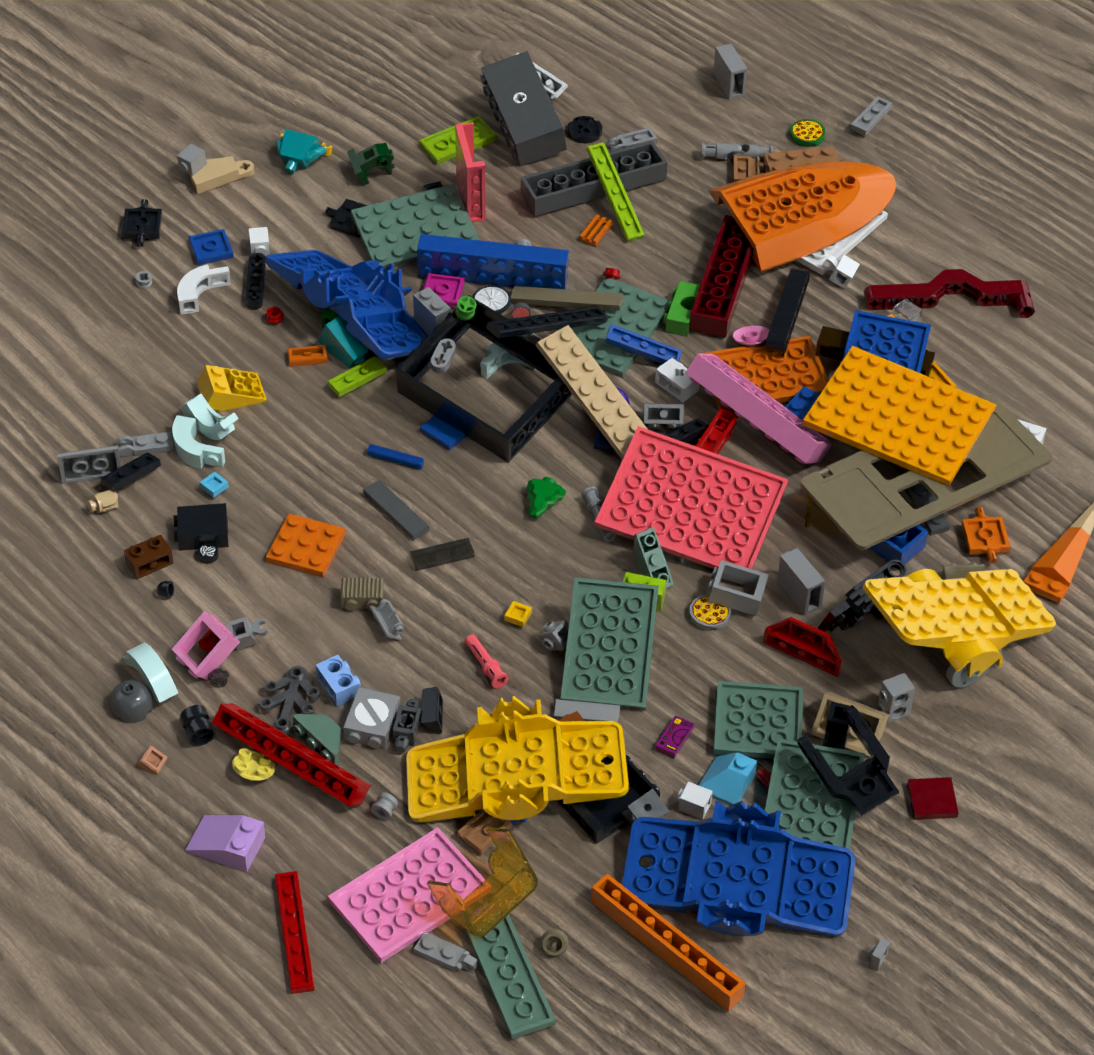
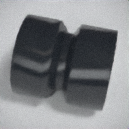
(197, 725)

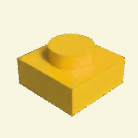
(518, 614)

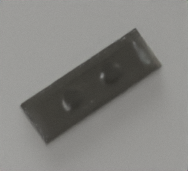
(442, 554)

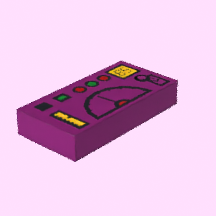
(674, 736)

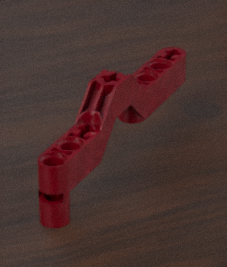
(953, 282)

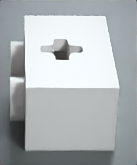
(674, 380)

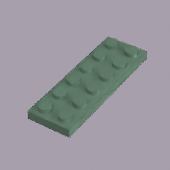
(512, 980)

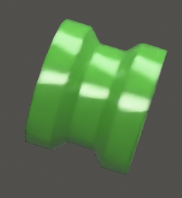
(463, 304)

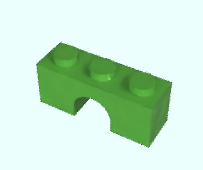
(679, 309)

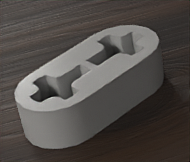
(439, 354)

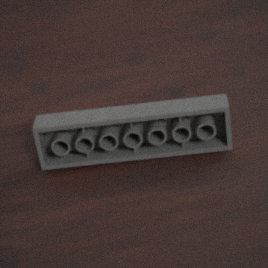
(580, 183)

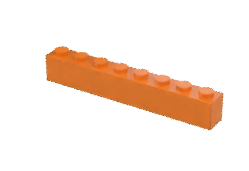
(668, 942)

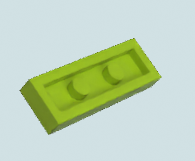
(357, 376)

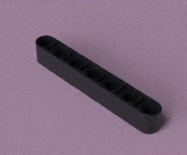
(787, 310)

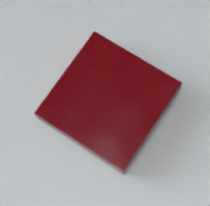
(932, 798)

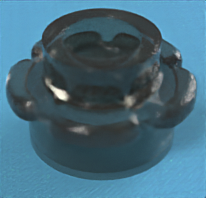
(218, 677)

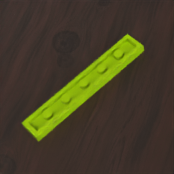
(615, 192)

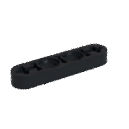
(255, 281)

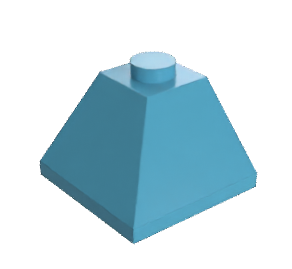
(729, 777)

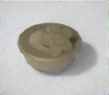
(554, 942)

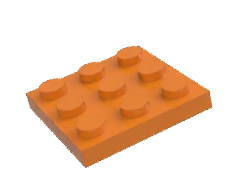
(305, 545)

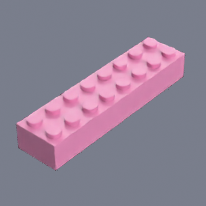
(758, 408)

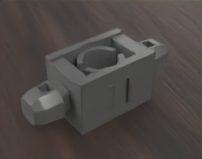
(407, 736)

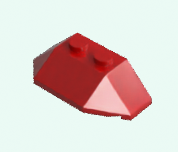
(804, 644)

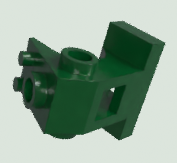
(370, 158)

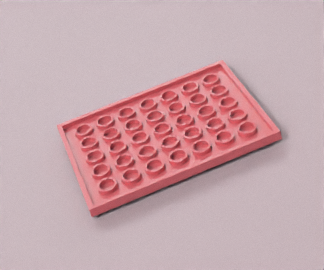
(693, 498)

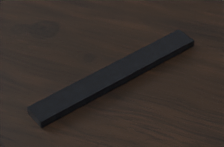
(546, 322)

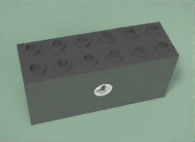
(523, 109)

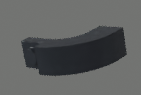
(837, 727)

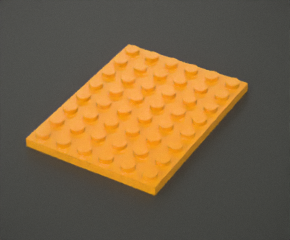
(899, 415)

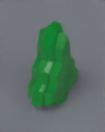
(543, 494)

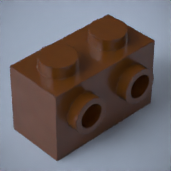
(148, 556)

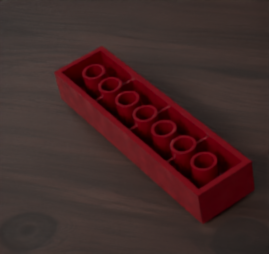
(722, 281)

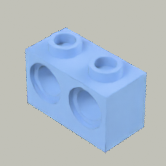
(337, 680)

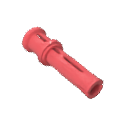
(489, 666)

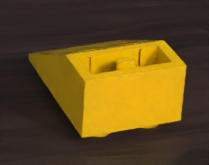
(230, 388)

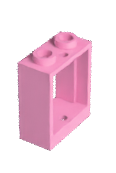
(217, 654)

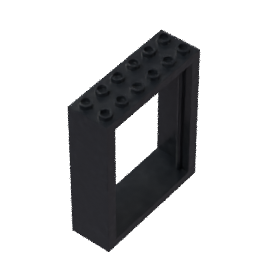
(522, 346)

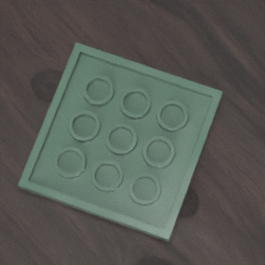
(755, 716)

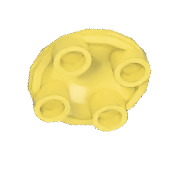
(253, 765)

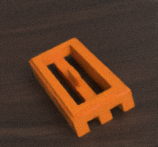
(593, 224)
(307, 355)

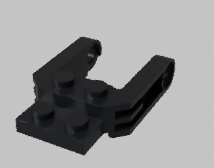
(858, 603)
(866, 783)

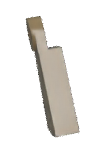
(220, 172)

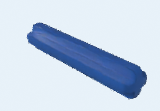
(395, 456)

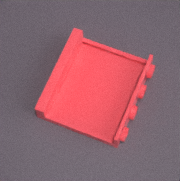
(470, 174)

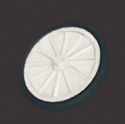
(493, 297)

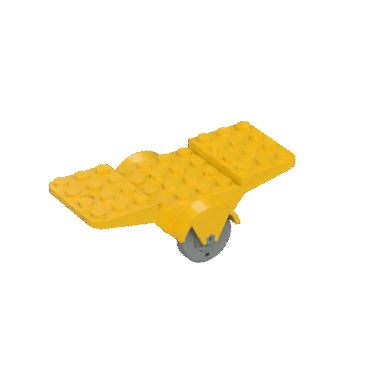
(962, 616)

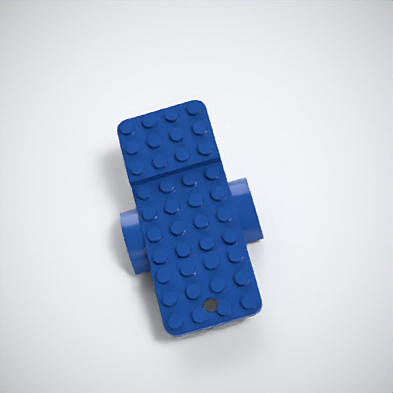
(360, 294)
(740, 872)

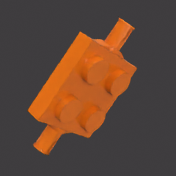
(985, 535)

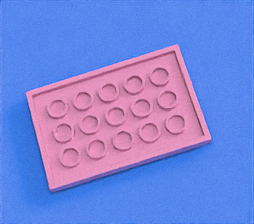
(392, 901)

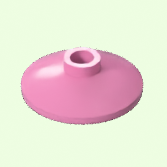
(751, 335)

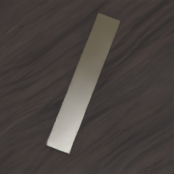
(567, 298)

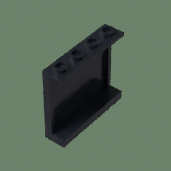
(604, 816)

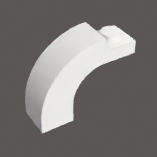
(198, 281)

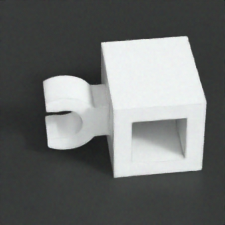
(842, 270)

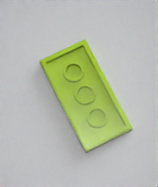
(442, 145)

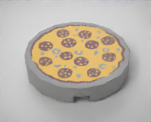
(708, 614)

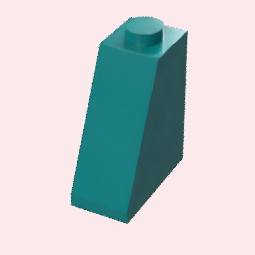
(342, 343)

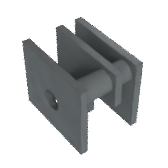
(646, 806)

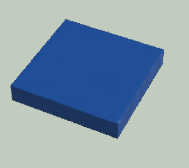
(211, 247)
(442, 433)

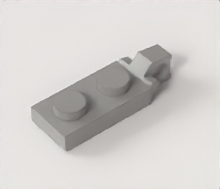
(444, 953)

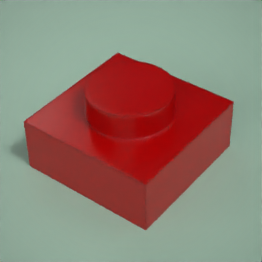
(208, 641)

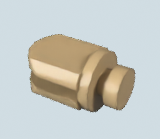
(103, 501)

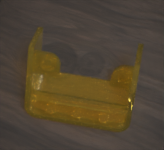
(498, 895)

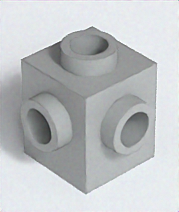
(554, 635)

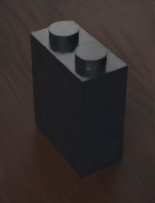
(201, 525)

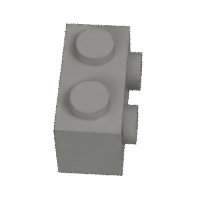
(663, 414)

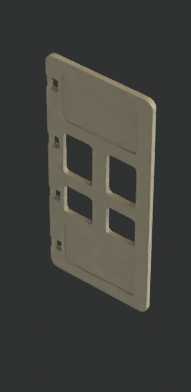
(872, 509)

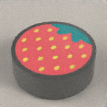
(520, 310)

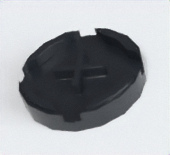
(584, 129)

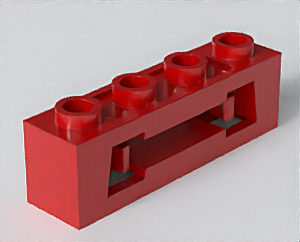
(718, 431)

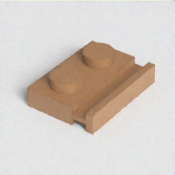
(745, 167)
(475, 831)

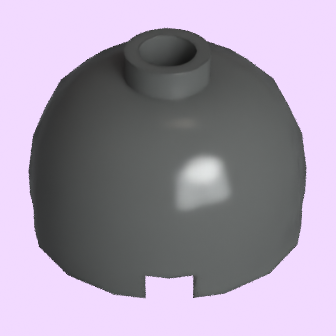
(131, 701)

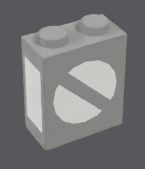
(371, 718)

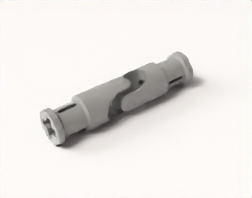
(727, 150)

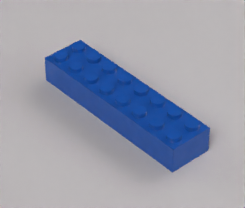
(493, 262)

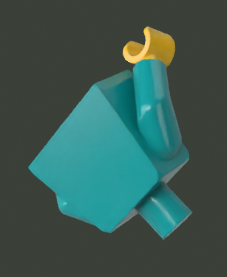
(299, 149)

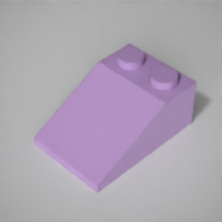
(228, 840)

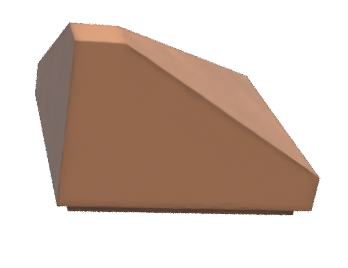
(151, 760)

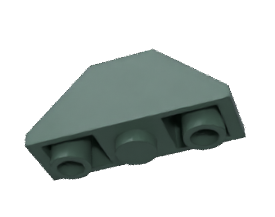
(650, 556)
(320, 734)

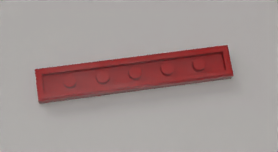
(294, 932)

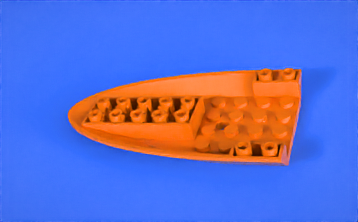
(824, 207)

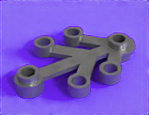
(295, 677)

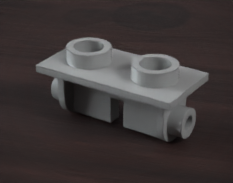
(390, 625)

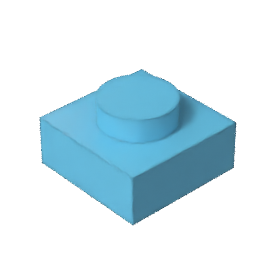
(214, 484)

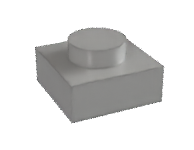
(878, 954)

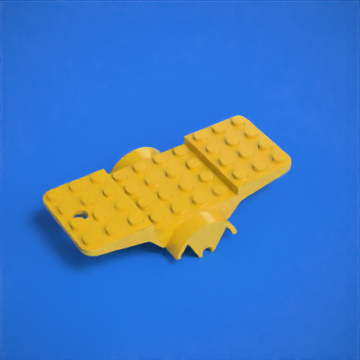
(515, 765)

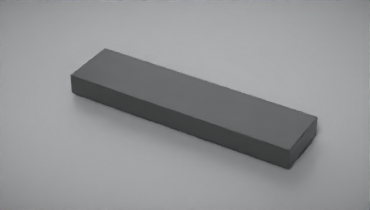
(396, 510)

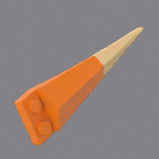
(1056, 568)

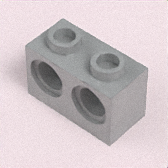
(896, 697)

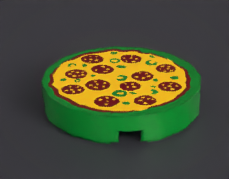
(807, 132)

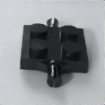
(342, 217)
(142, 223)

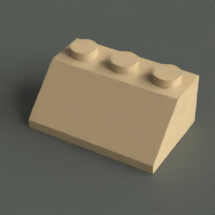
(874, 718)

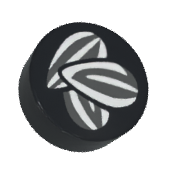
(208, 553)

